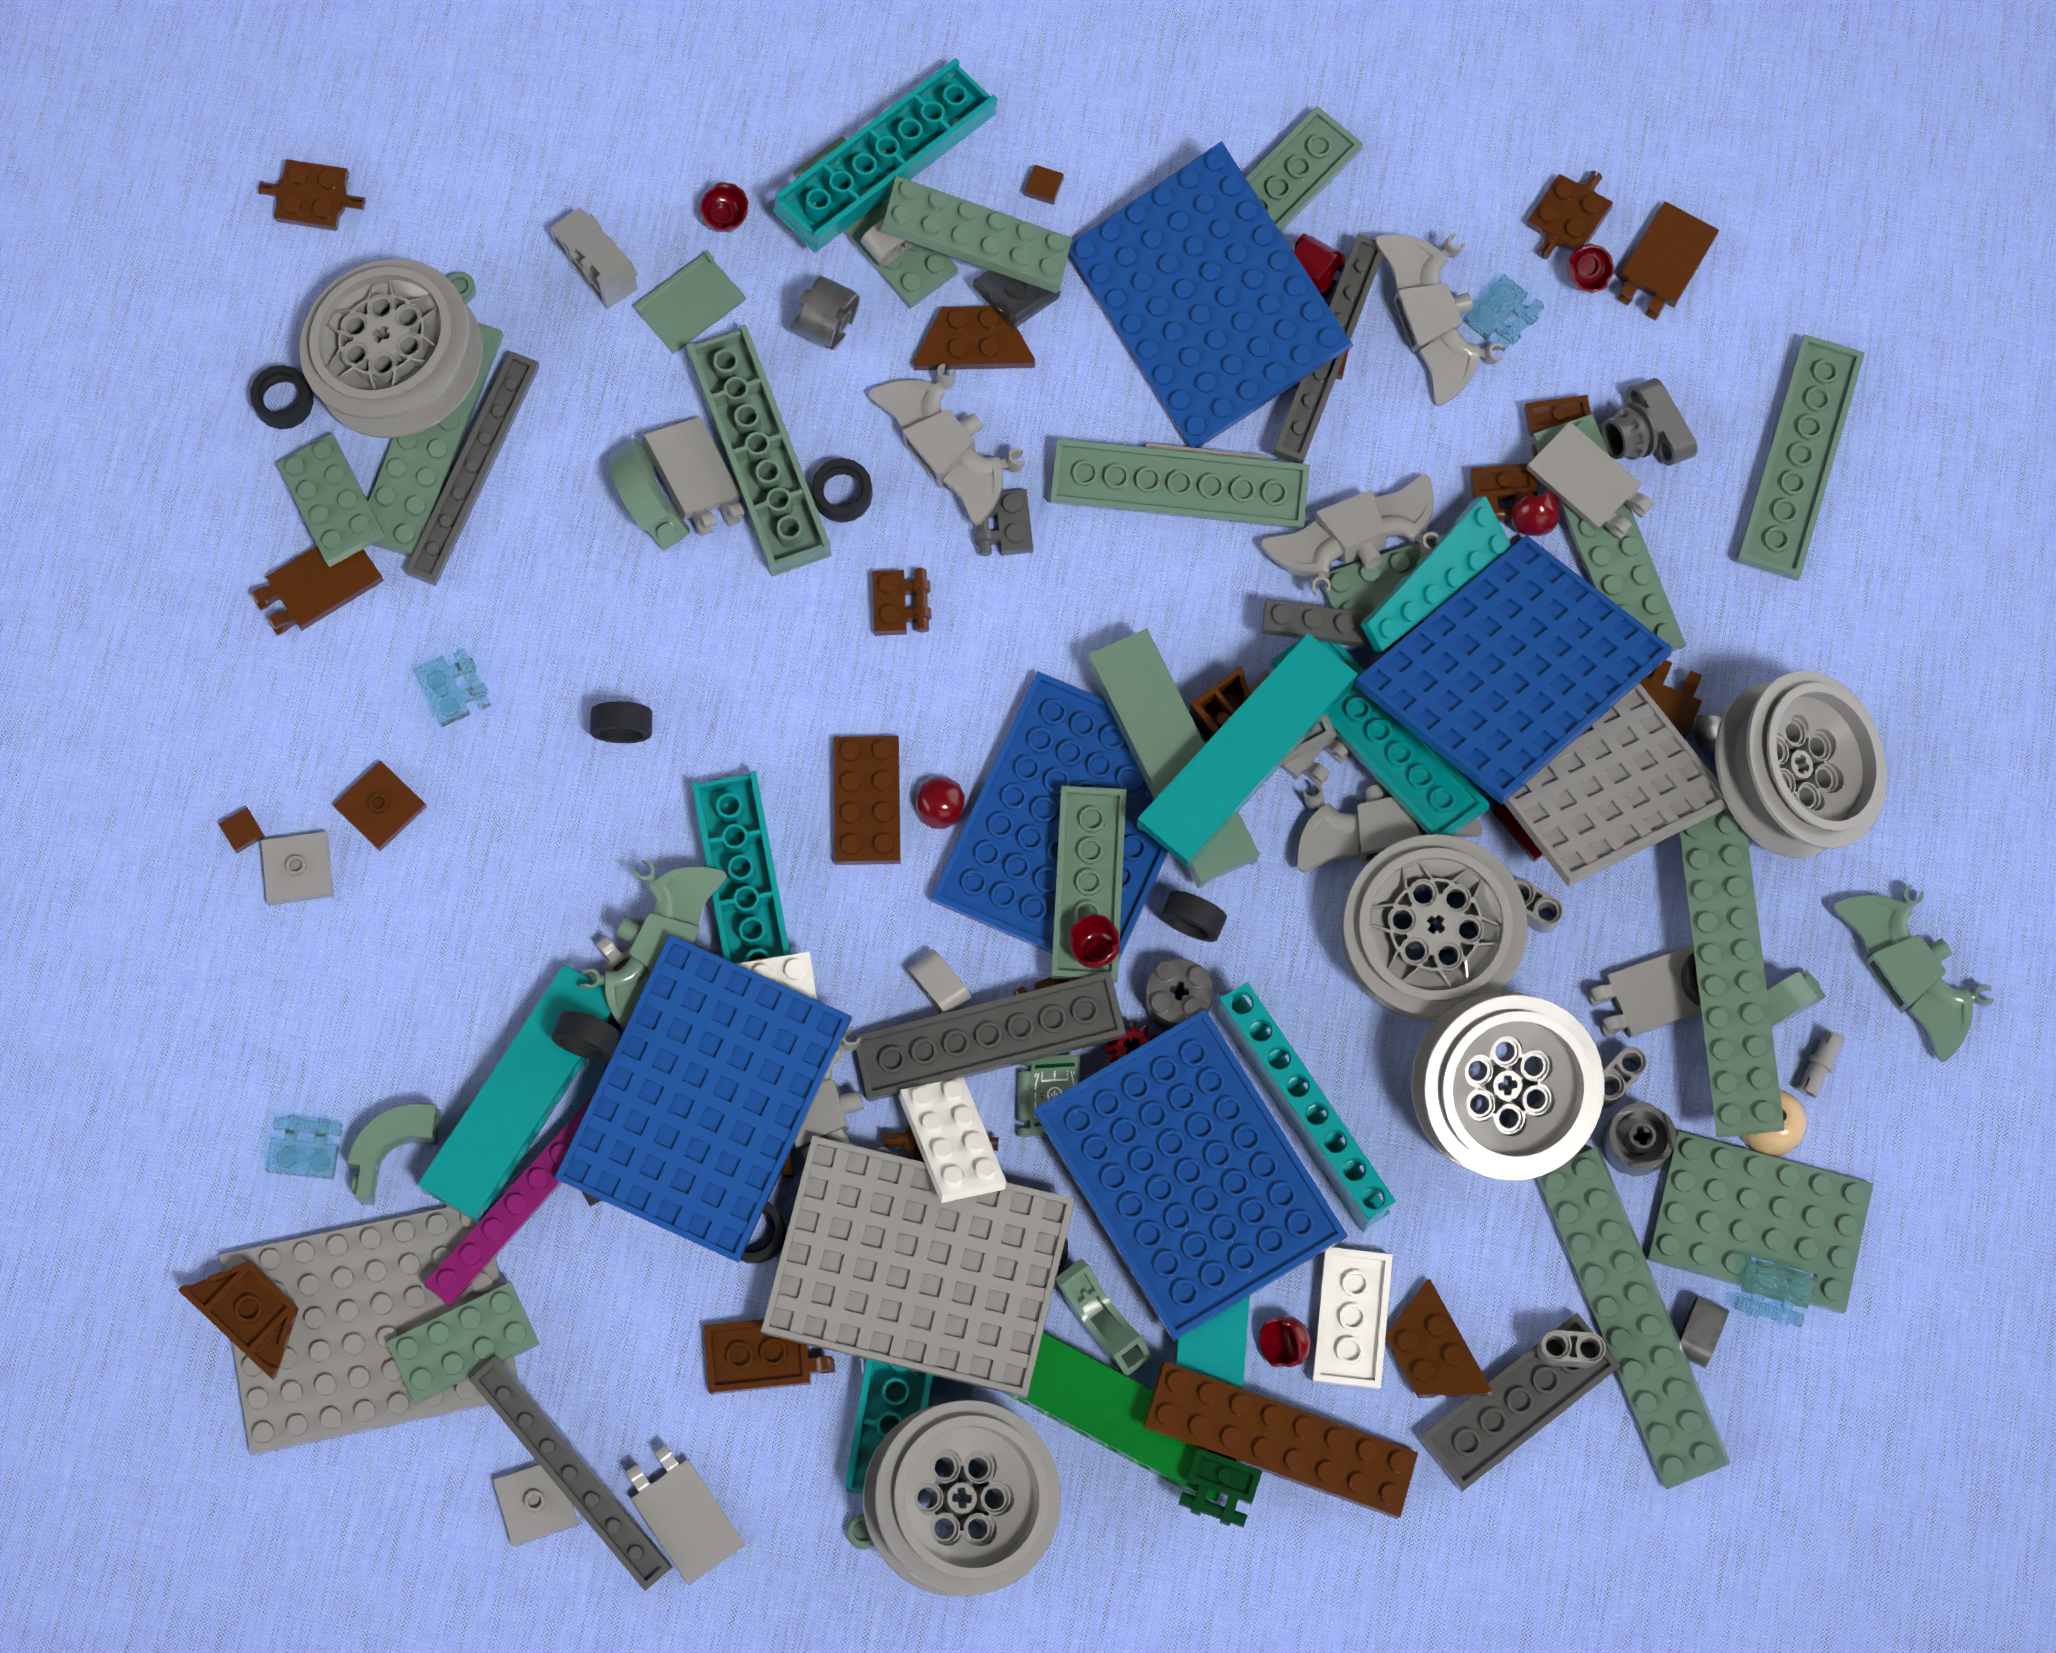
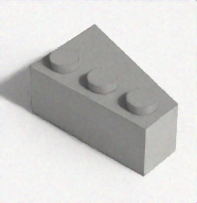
(595, 257)

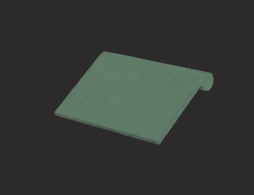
(689, 302)

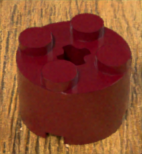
(1319, 262)

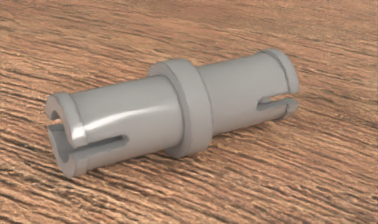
(1820, 1063)

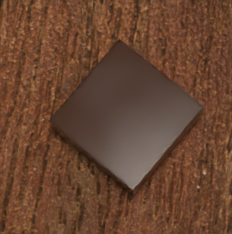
(1044, 184)
(242, 830)

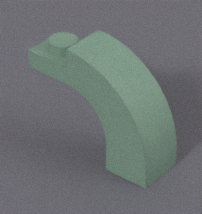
(639, 491)
(1793, 996)
(384, 1133)
(1101, 1318)

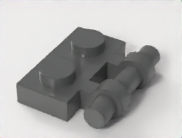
(1013, 526)

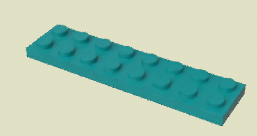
(1403, 763)

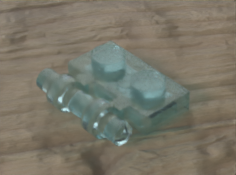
(1496, 306)
(442, 691)
(304, 1157)
(1777, 1283)

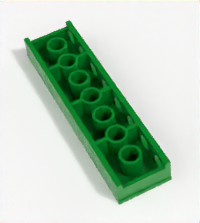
(1105, 1410)

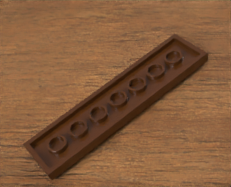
(1280, 1440)

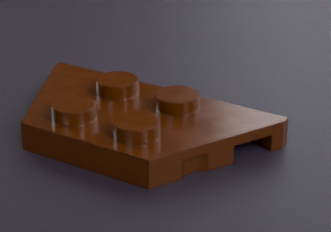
(973, 340)
(247, 1312)
(1434, 1350)

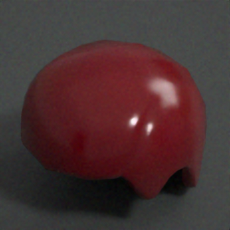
(724, 207)
(1590, 268)
(1536, 514)
(939, 802)
(1094, 941)
(1284, 1341)

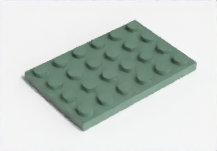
(1741, 1203)

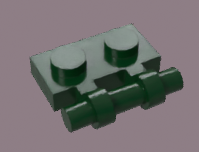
(1222, 1477)

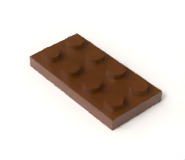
(867, 800)

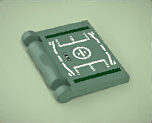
(1045, 1081)

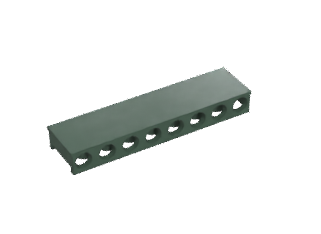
(759, 451)
(1162, 737)

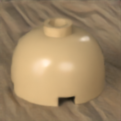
(1785, 1141)

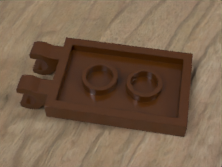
(1666, 258)
(314, 589)
(1676, 705)
(747, 1360)

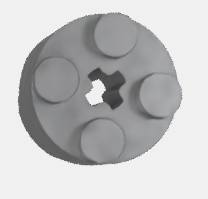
(826, 312)
(1172, 977)
(1650, 1124)

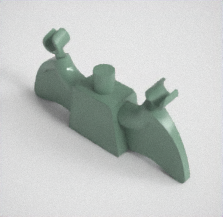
(676, 912)
(1911, 968)

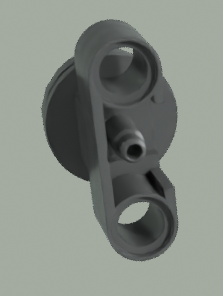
(1648, 426)

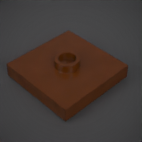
(380, 806)

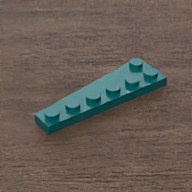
(1451, 565)

